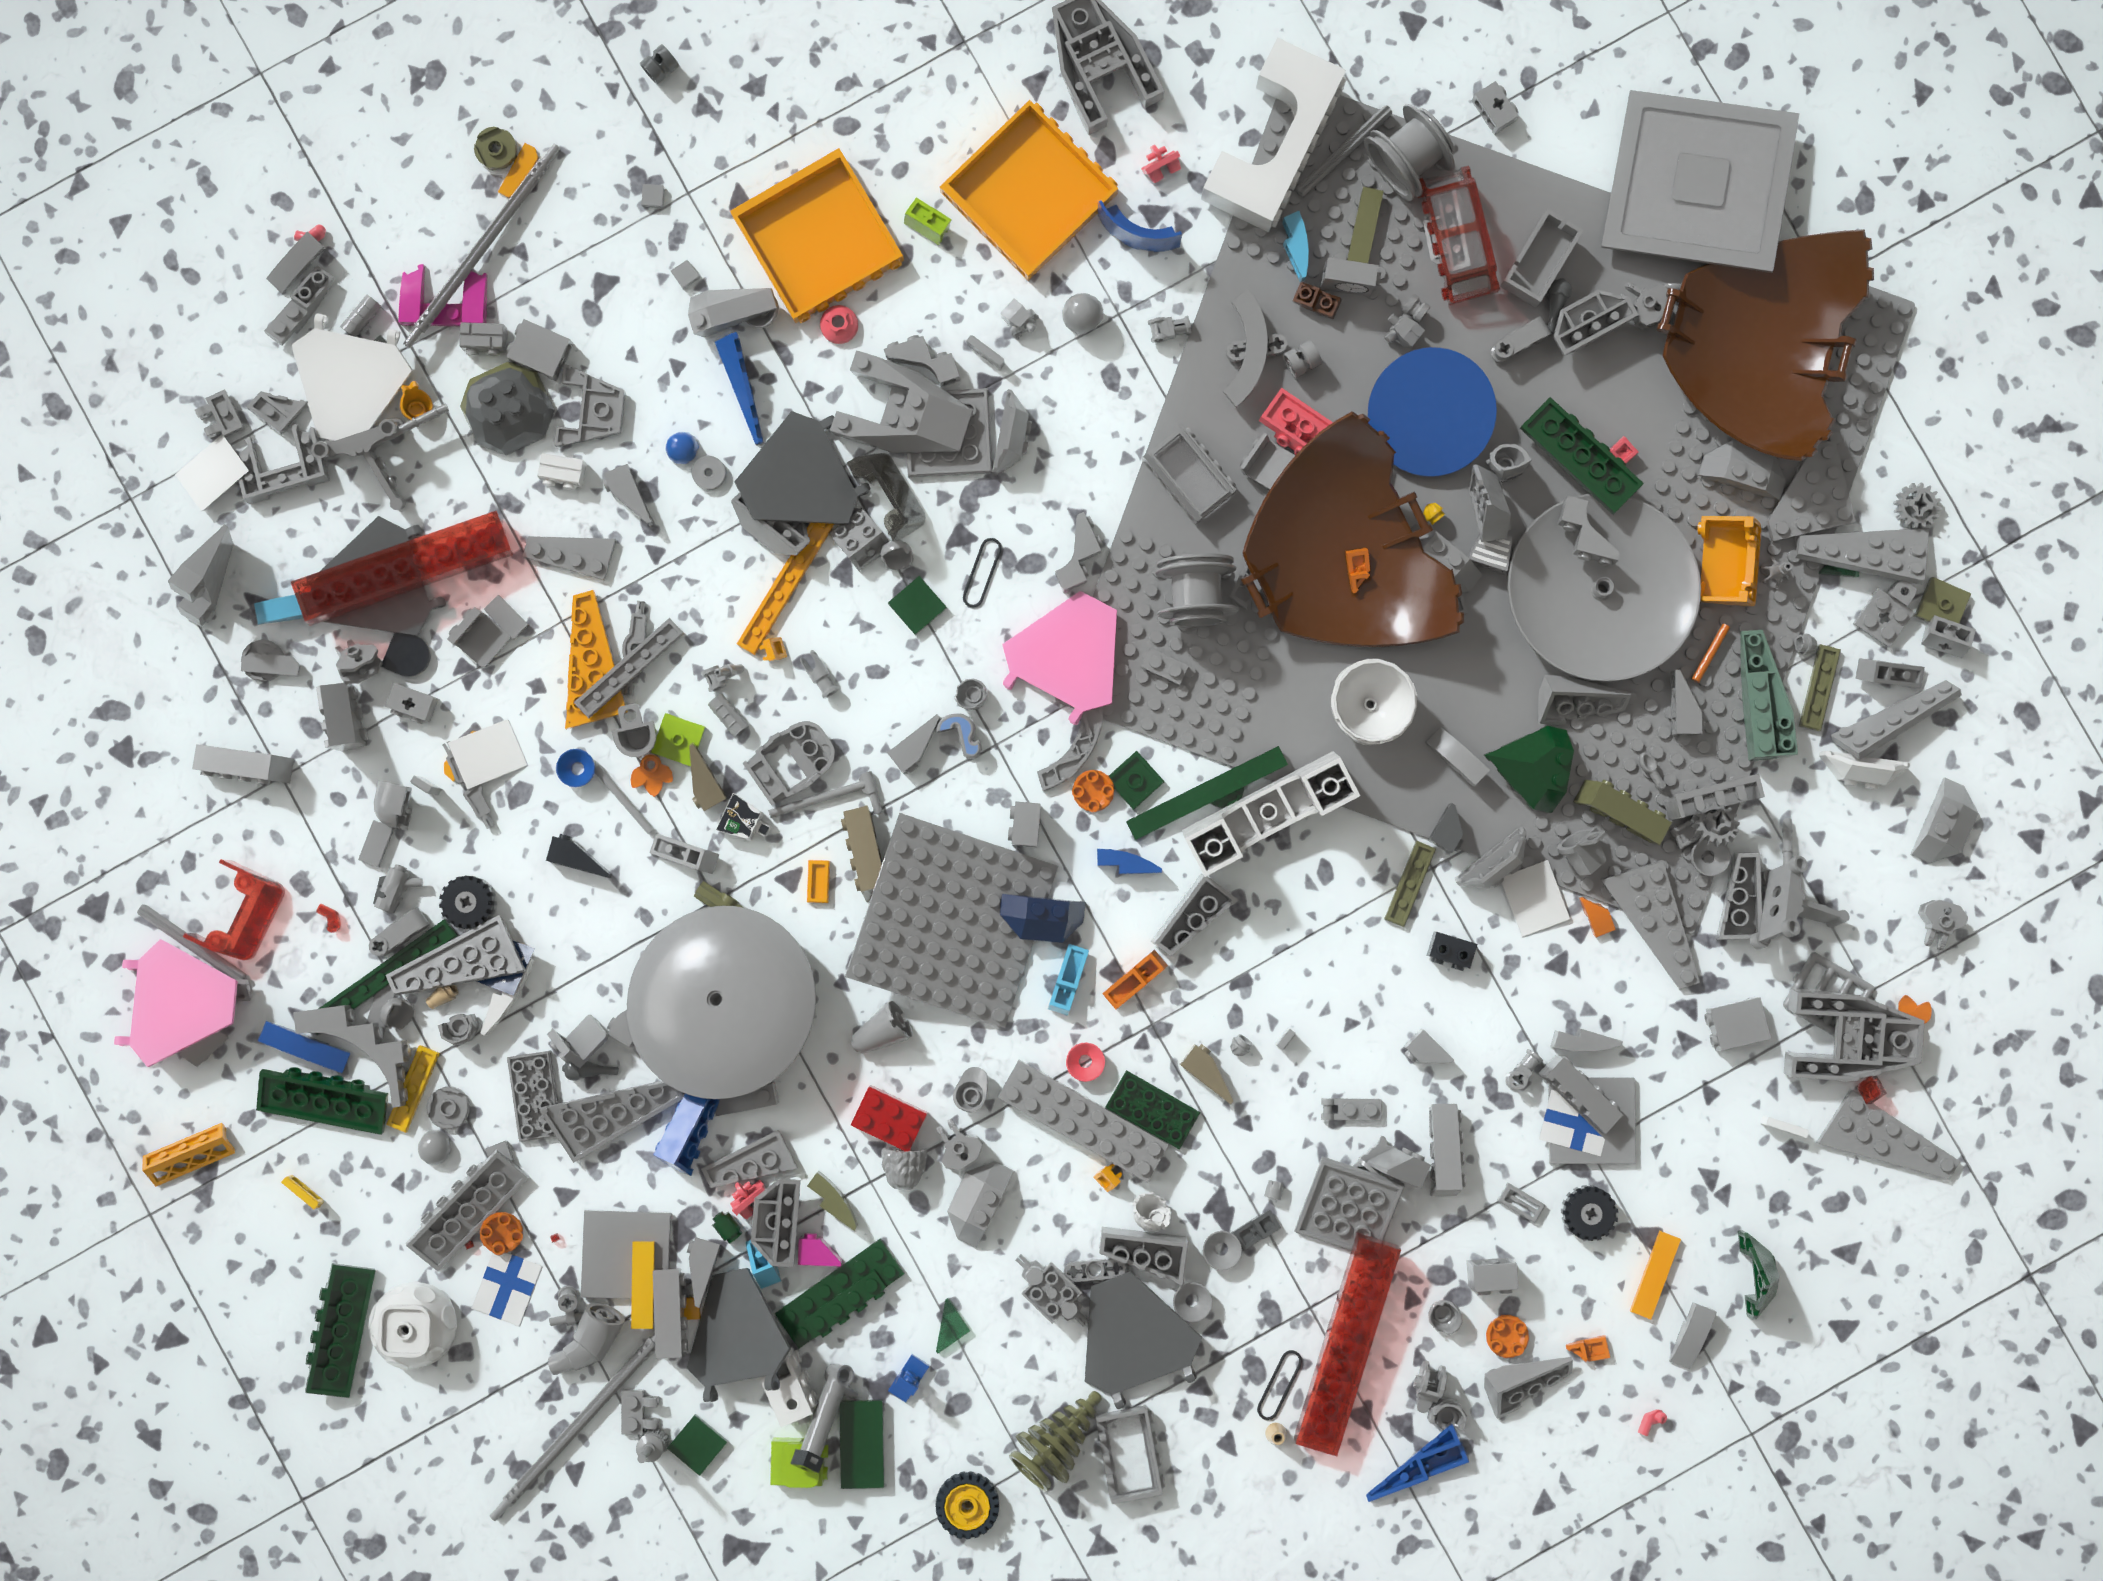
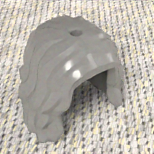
(903, 1168)

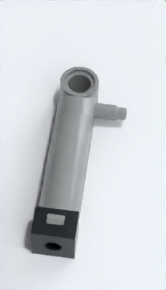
(809, 1455)

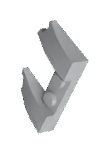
(310, 470)

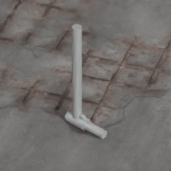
(866, 784)

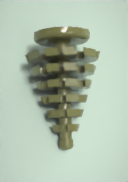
(1054, 1444)

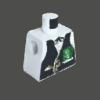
(742, 819)

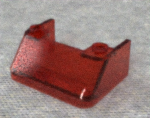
(252, 919)

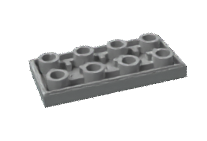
(532, 1088)

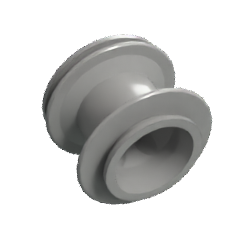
(1411, 151)
(1196, 589)

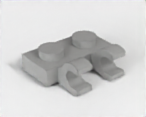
(224, 412)
(633, 1412)

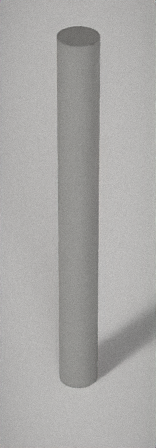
(623, 800)

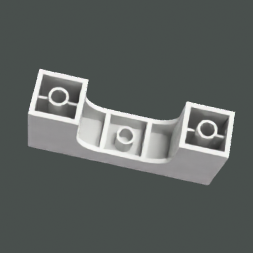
(1310, 91)
(1307, 791)

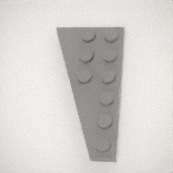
(1882, 553)
(1652, 910)
(471, 957)
(598, 1119)
(1878, 1135)

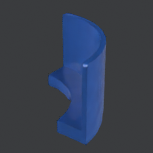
(1134, 235)

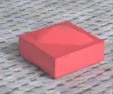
(1624, 450)

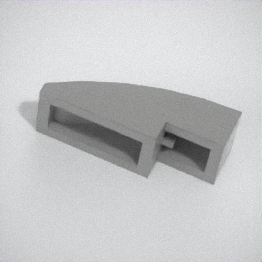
(295, 262)
(1457, 756)
(1583, 1041)
(1692, 1335)

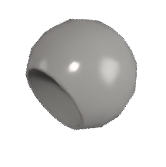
(1082, 313)

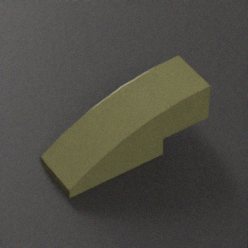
(834, 1200)

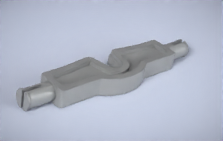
(636, 635)
(472, 795)

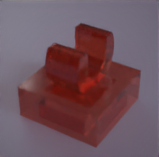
(1871, 1089)

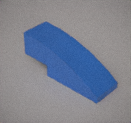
(1126, 862)

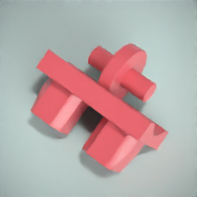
(1170, 160)
(745, 1196)

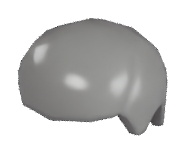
(897, 555)
(971, 694)
(396, 1013)
(434, 1147)
(1445, 1316)

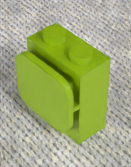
(788, 1475)

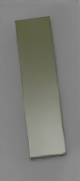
(1365, 225)
(1819, 687)
(1410, 883)

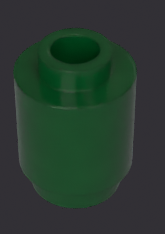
(726, 1226)

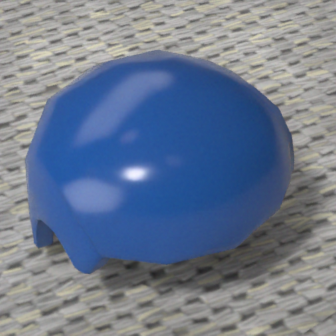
(681, 447)

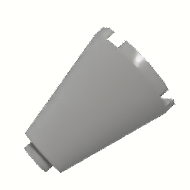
(882, 1029)

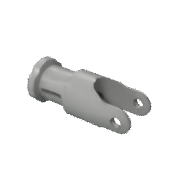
(820, 676)

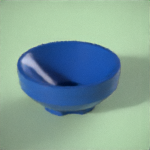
(565, 764)

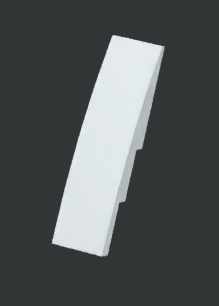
(501, 1003)

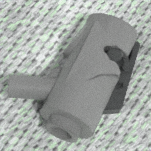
(392, 886)

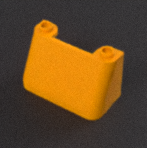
(1730, 559)

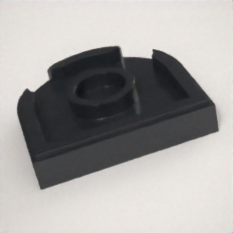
(406, 655)

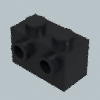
(1451, 951)

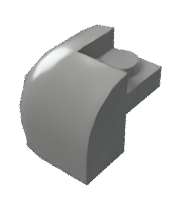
(392, 804)

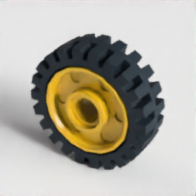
(970, 1488)

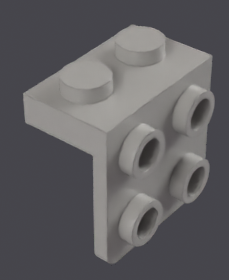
(478, 637)
(580, 1043)

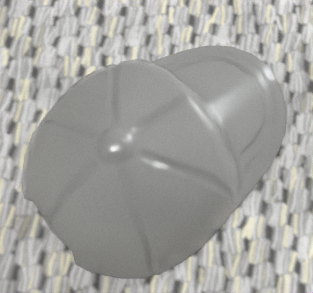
(971, 1090)

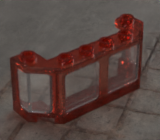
(1459, 236)

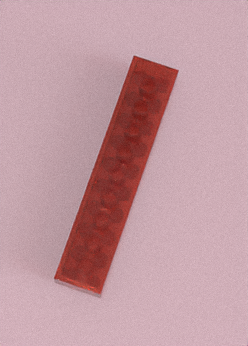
(402, 568)
(1347, 1344)

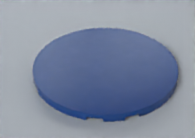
(1433, 410)

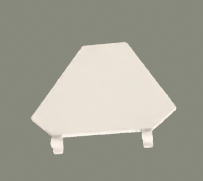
(348, 378)

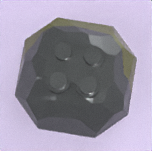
(507, 408)

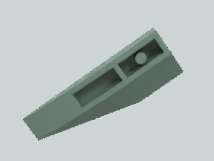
(1765, 702)

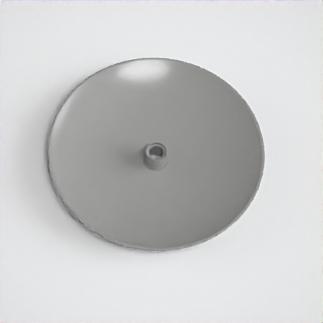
(1615, 633)
(762, 1011)

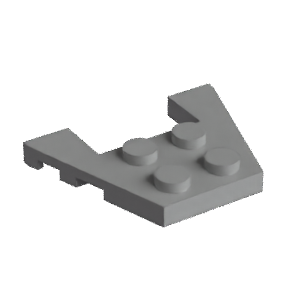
(600, 409)

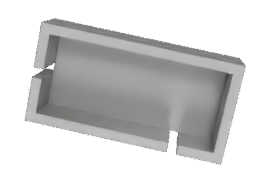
(1541, 258)

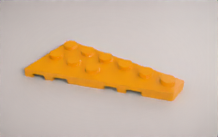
(588, 660)

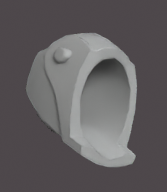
(1508, 461)

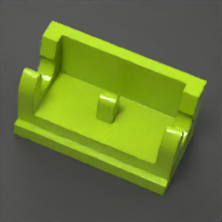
(927, 221)

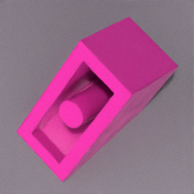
(816, 1252)

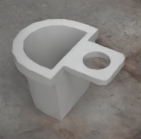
(634, 737)
(1584, 850)

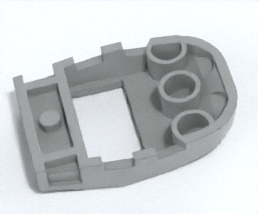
(809, 749)

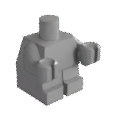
(1019, 318)
(1404, 330)

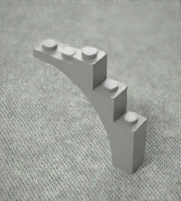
(387, 1056)

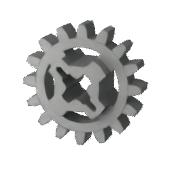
(1924, 499)
(1715, 825)

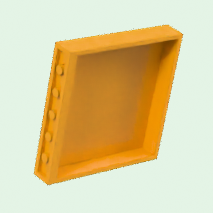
(1029, 189)
(817, 236)

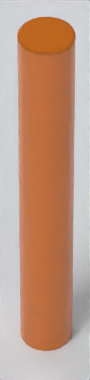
(1710, 653)

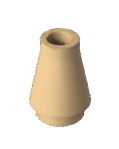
(441, 996)
(1272, 1430)

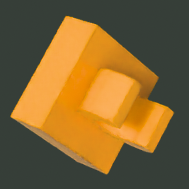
(774, 649)
(1107, 1178)

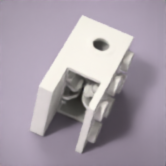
(794, 1398)

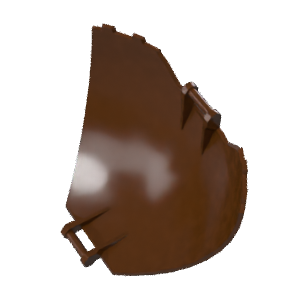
(1761, 343)
(1339, 501)

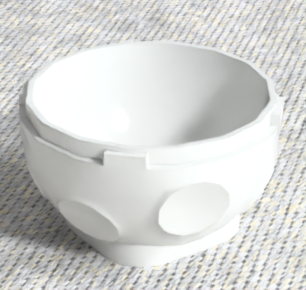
(1392, 699)
(426, 1314)

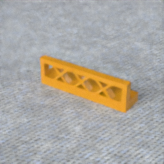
(184, 1151)

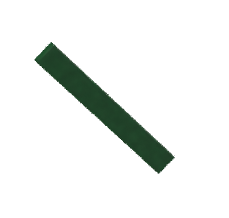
(1207, 792)
(376, 979)

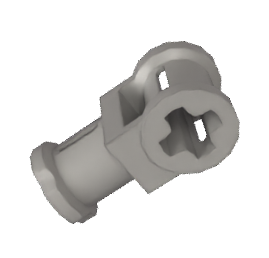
(1168, 328)
(1524, 1070)

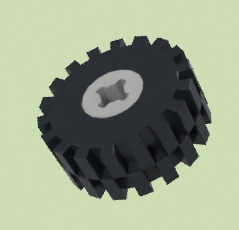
(478, 905)
(1579, 1208)

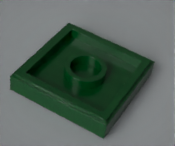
(917, 605)
(1135, 780)
(697, 1444)

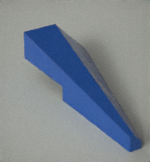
(733, 361)
(1437, 1456)

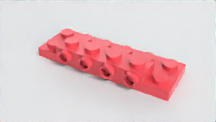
(1293, 421)

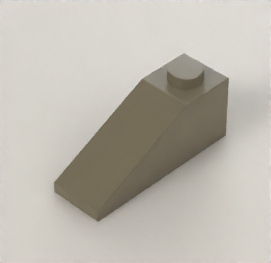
(704, 784)
(1204, 1068)

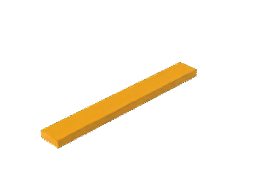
(783, 589)

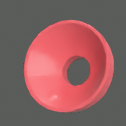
(842, 334)
(1091, 1072)

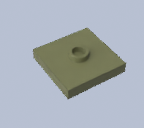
(1942, 601)

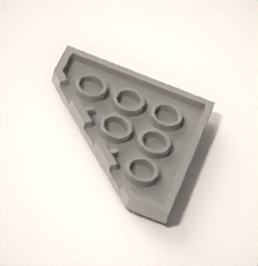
(1814, 498)

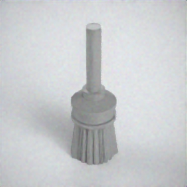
(652, 1445)

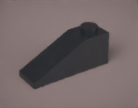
(572, 855)

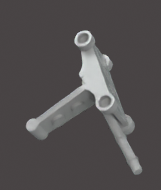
(368, 441)
(1782, 909)

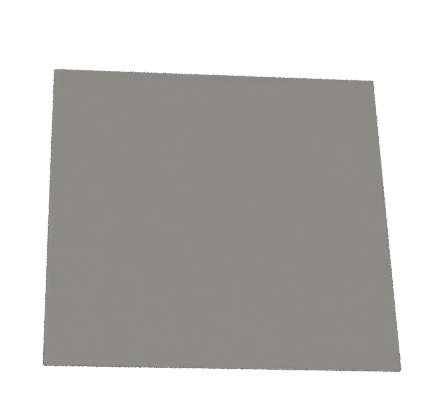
(1271, 689)

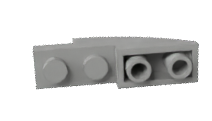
(301, 306)

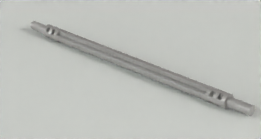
(481, 245)
(575, 1427)

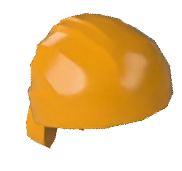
(414, 401)

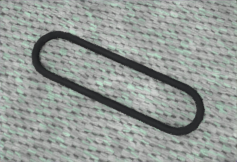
(973, 570)
(1271, 1381)

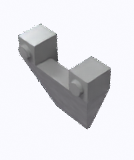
(202, 576)

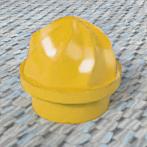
(1433, 512)

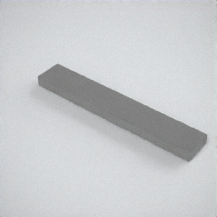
(629, 668)

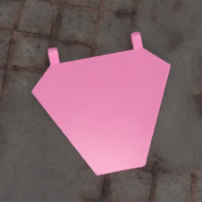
(1068, 654)
(176, 1002)

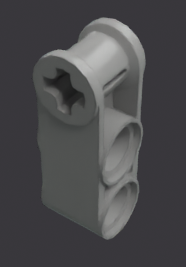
(1521, 340)
(399, 932)

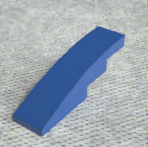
(304, 1046)

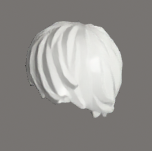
(1145, 1207)

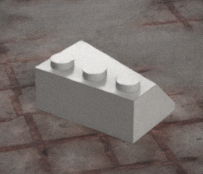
(1489, 505)
(341, 716)

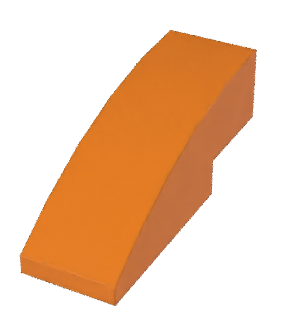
(1135, 979)

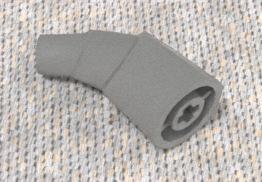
(591, 1341)

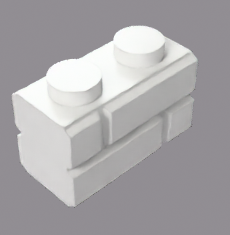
(561, 470)

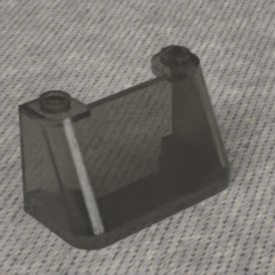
(907, 512)

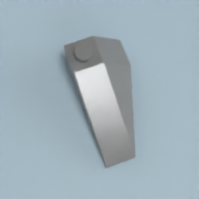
(725, 308)
(1570, 698)
(1517, 1382)

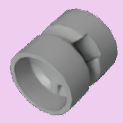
(1310, 359)

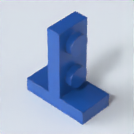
(909, 1378)

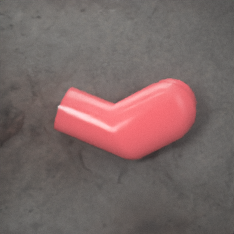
(317, 232)
(1651, 1418)

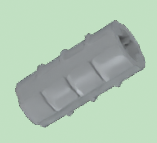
(360, 316)
(728, 715)

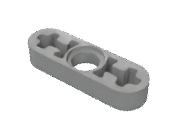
(1272, 350)
(1110, 1262)

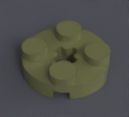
(506, 153)

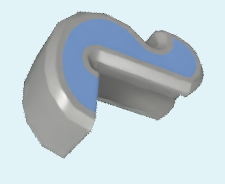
(966, 731)

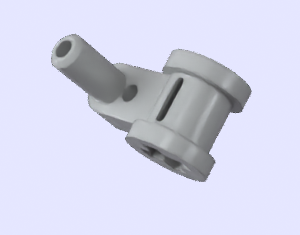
(717, 676)
(567, 1306)

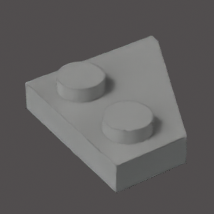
(276, 410)

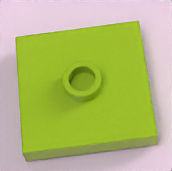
(675, 738)

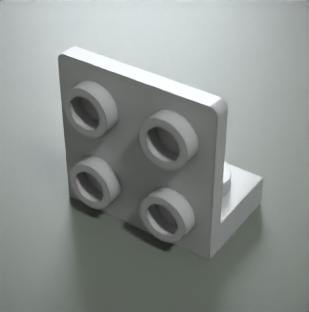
(859, 539)

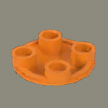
(1093, 790)
(501, 1232)
(1507, 1336)

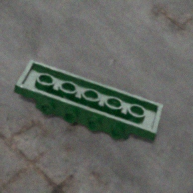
(1582, 455)
(322, 1099)
(840, 1294)
(339, 1330)

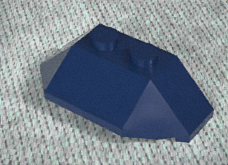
(1042, 917)

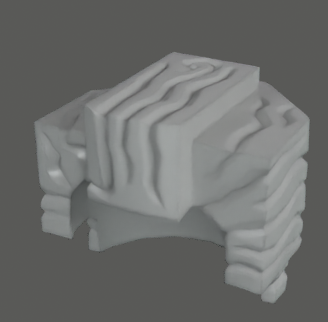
(459, 1029)
(1447, 1412)

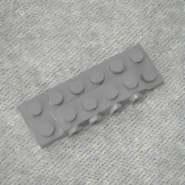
(465, 1209)

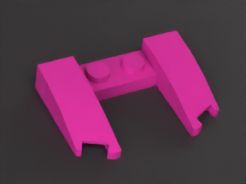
(470, 311)

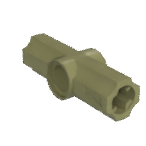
(713, 897)

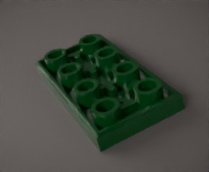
(1152, 1109)
(861, 1444)

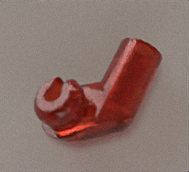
(332, 916)

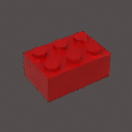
(889, 1118)

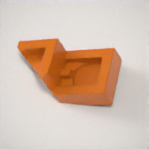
(1358, 567)
(1598, 917)
(1591, 1348)

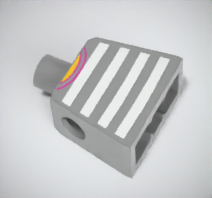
(1491, 554)

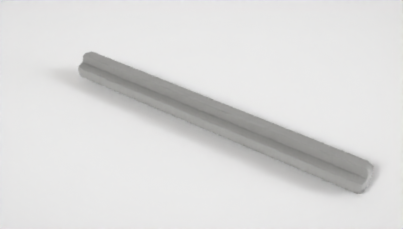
(1343, 151)
(177, 934)

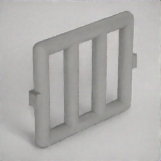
(1832, 968)

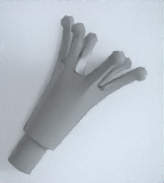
(1778, 571)

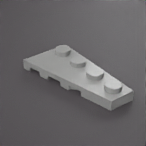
(578, 555)
(755, 1160)

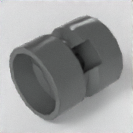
(660, 56)

